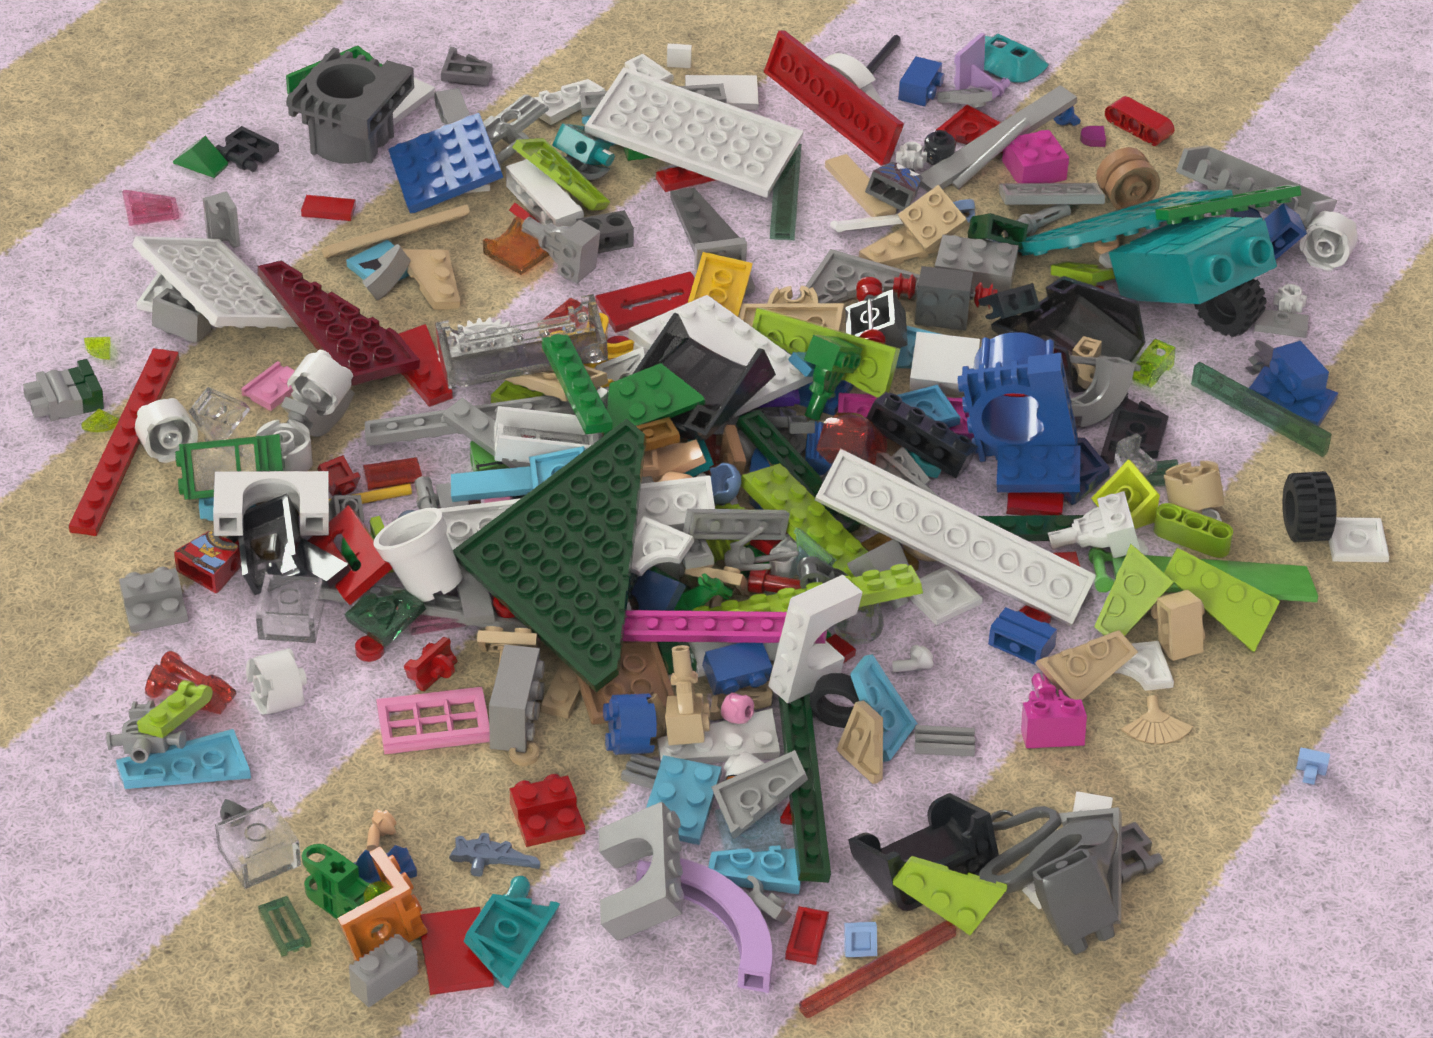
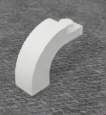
(854, 72)

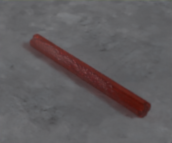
(877, 969)

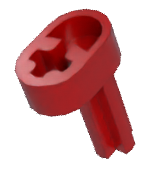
(763, 581)

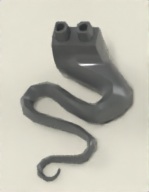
(1067, 873)

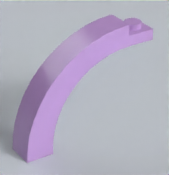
(736, 912)

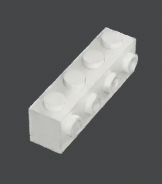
(541, 195)

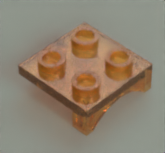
(515, 248)

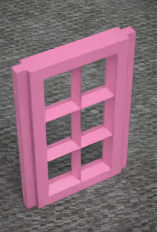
(437, 739)

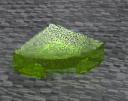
(99, 346)
(99, 421)

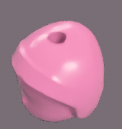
(737, 708)

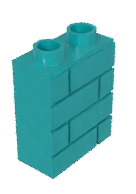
(1193, 259)

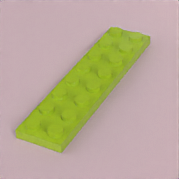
(876, 587)

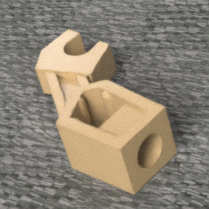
(1086, 348)

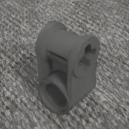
(814, 570)

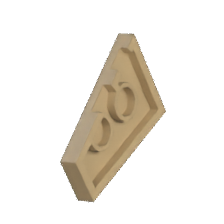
(895, 248)

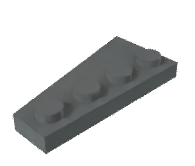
(699, 218)

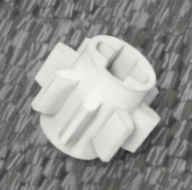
(911, 156)
(1290, 299)

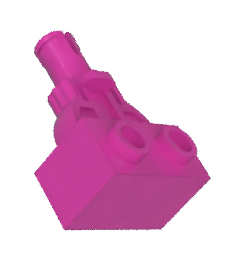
(1051, 718)

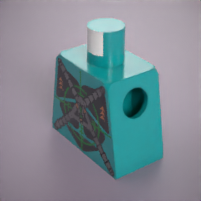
(583, 146)

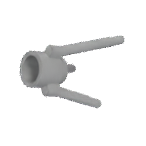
(744, 559)

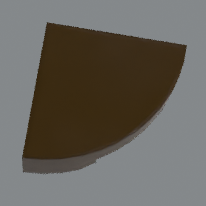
(267, 547)

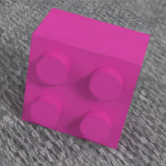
(1036, 158)

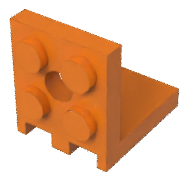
(394, 909)

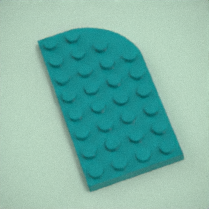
(1109, 225)

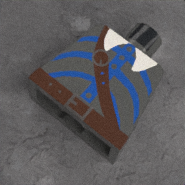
(894, 185)

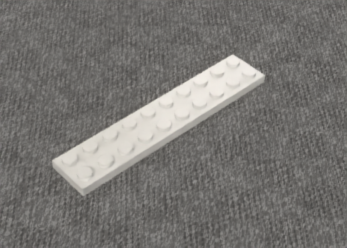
(659, 501)
(955, 537)

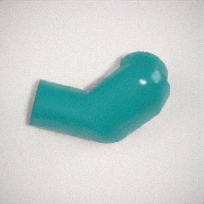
(519, 887)

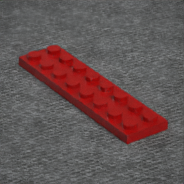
(833, 98)

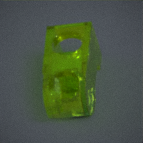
(1153, 364)

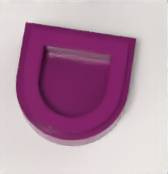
(1093, 136)

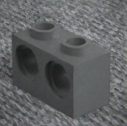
(614, 229)

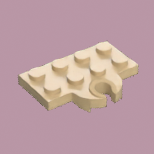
(804, 308)

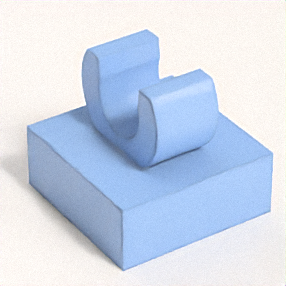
(1312, 763)
(860, 939)

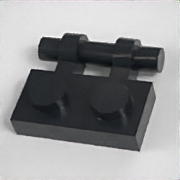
(251, 145)

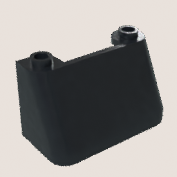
(956, 837)

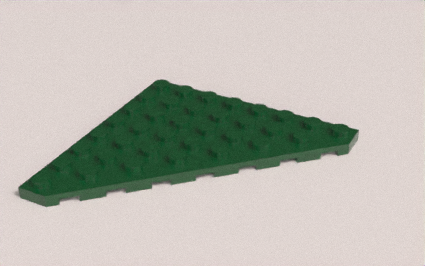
(568, 554)

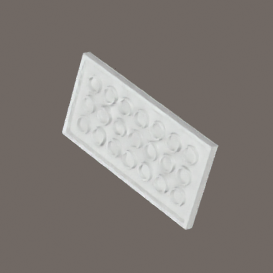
(694, 132)

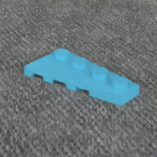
(201, 760)

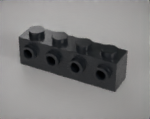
(921, 434)

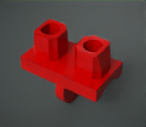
(435, 662)

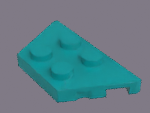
(508, 933)

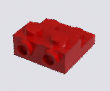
(546, 810)

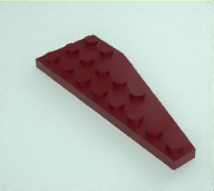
(338, 326)

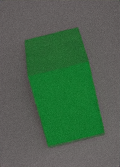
(202, 158)

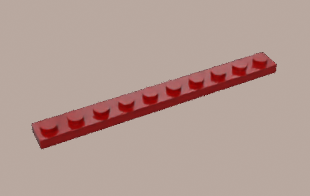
(122, 445)

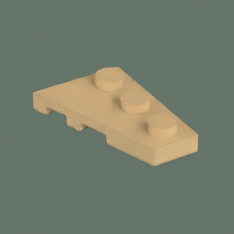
(435, 276)
(1088, 665)

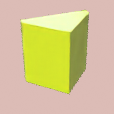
(1140, 494)

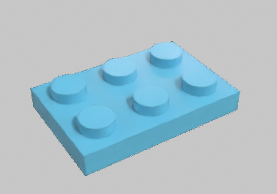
(686, 790)

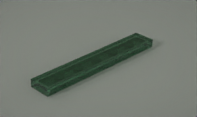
(785, 200)
(1261, 409)

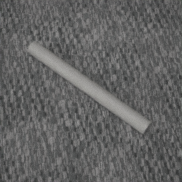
(991, 153)

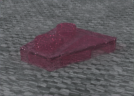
(148, 207)

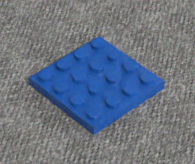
(445, 163)

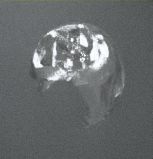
(863, 626)

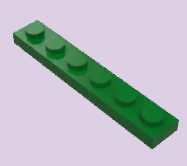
(1219, 205)
(577, 384)

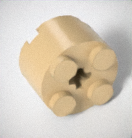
(1194, 486)

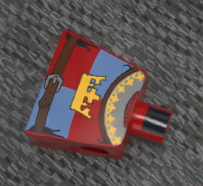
(209, 560)

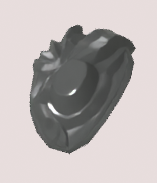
(589, 171)

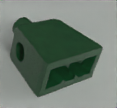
(990, 228)

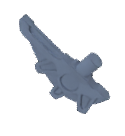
(485, 852)

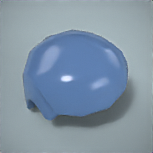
(725, 483)

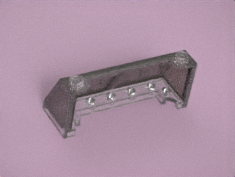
(517, 348)

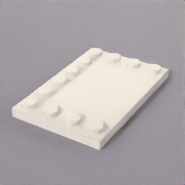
(214, 281)
(730, 337)

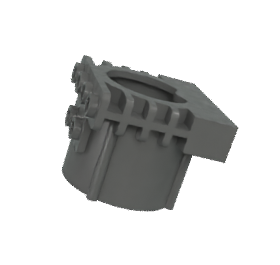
(350, 105)

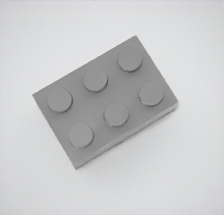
(987, 260)
(515, 698)

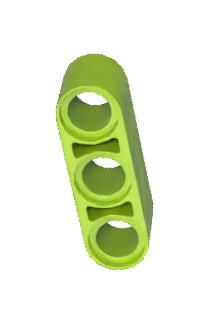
(1193, 530)

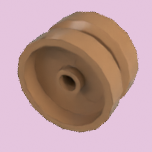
(1127, 178)

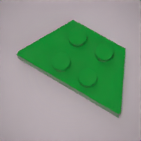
(650, 396)

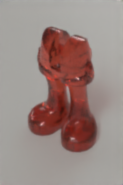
(165, 677)

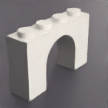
(240, 490)
(808, 615)

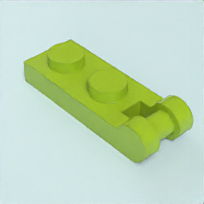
(175, 709)

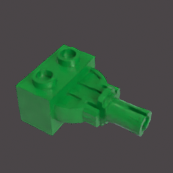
(831, 360)

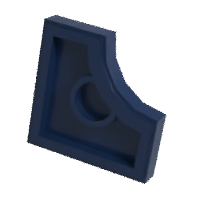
(657, 592)

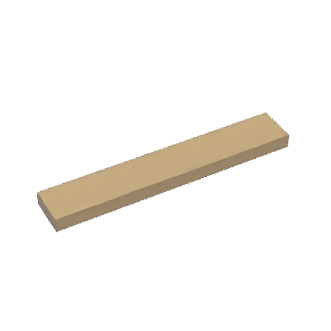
(395, 231)

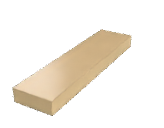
(855, 183)

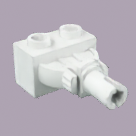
(1101, 527)

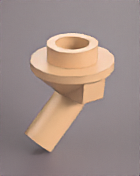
(382, 825)

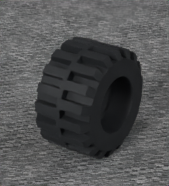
(1234, 309)
(1309, 506)

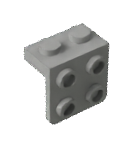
(730, 248)

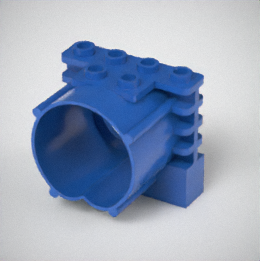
(1020, 366)

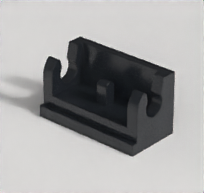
(1011, 302)

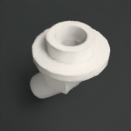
(919, 659)

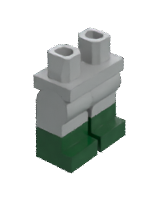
(64, 392)

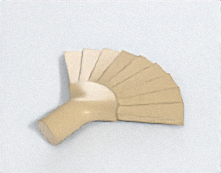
(1156, 726)

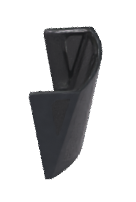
(1079, 311)
(718, 379)

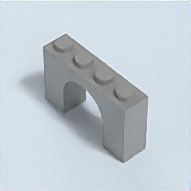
(659, 891)

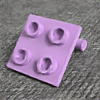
(971, 69)

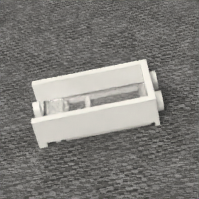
(533, 433)

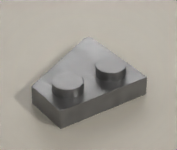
(466, 69)

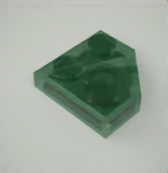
(385, 616)

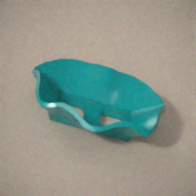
(1004, 64)

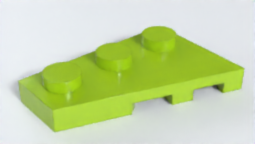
(1132, 594)

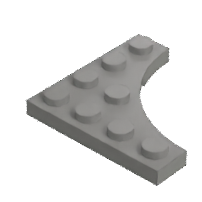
(840, 272)

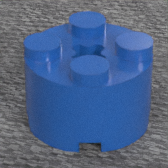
(630, 724)

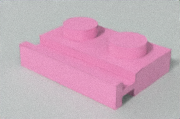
(270, 386)

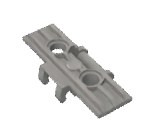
(526, 111)

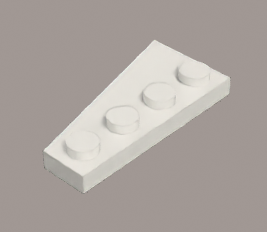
(727, 738)

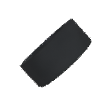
(824, 709)

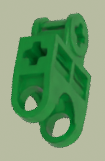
(336, 879)

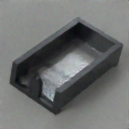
(266, 519)

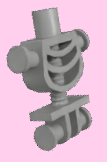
(140, 744)

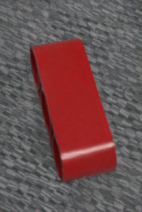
(1139, 120)

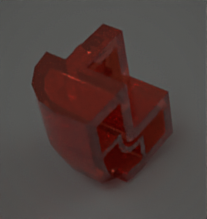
(852, 434)

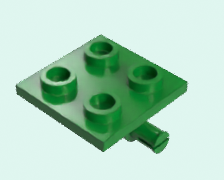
(700, 595)

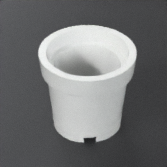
(420, 553)

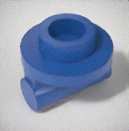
(1067, 117)

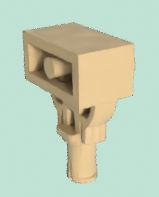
(1179, 624)
(686, 712)

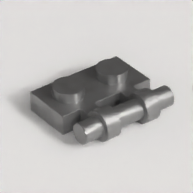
(1136, 845)

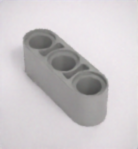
(450, 105)

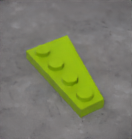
(554, 165)
(1230, 601)

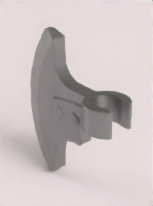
(1260, 358)

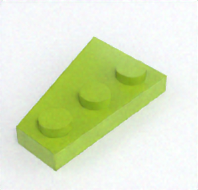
(952, 895)

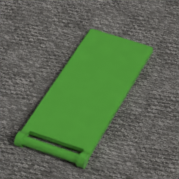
(1276, 580)

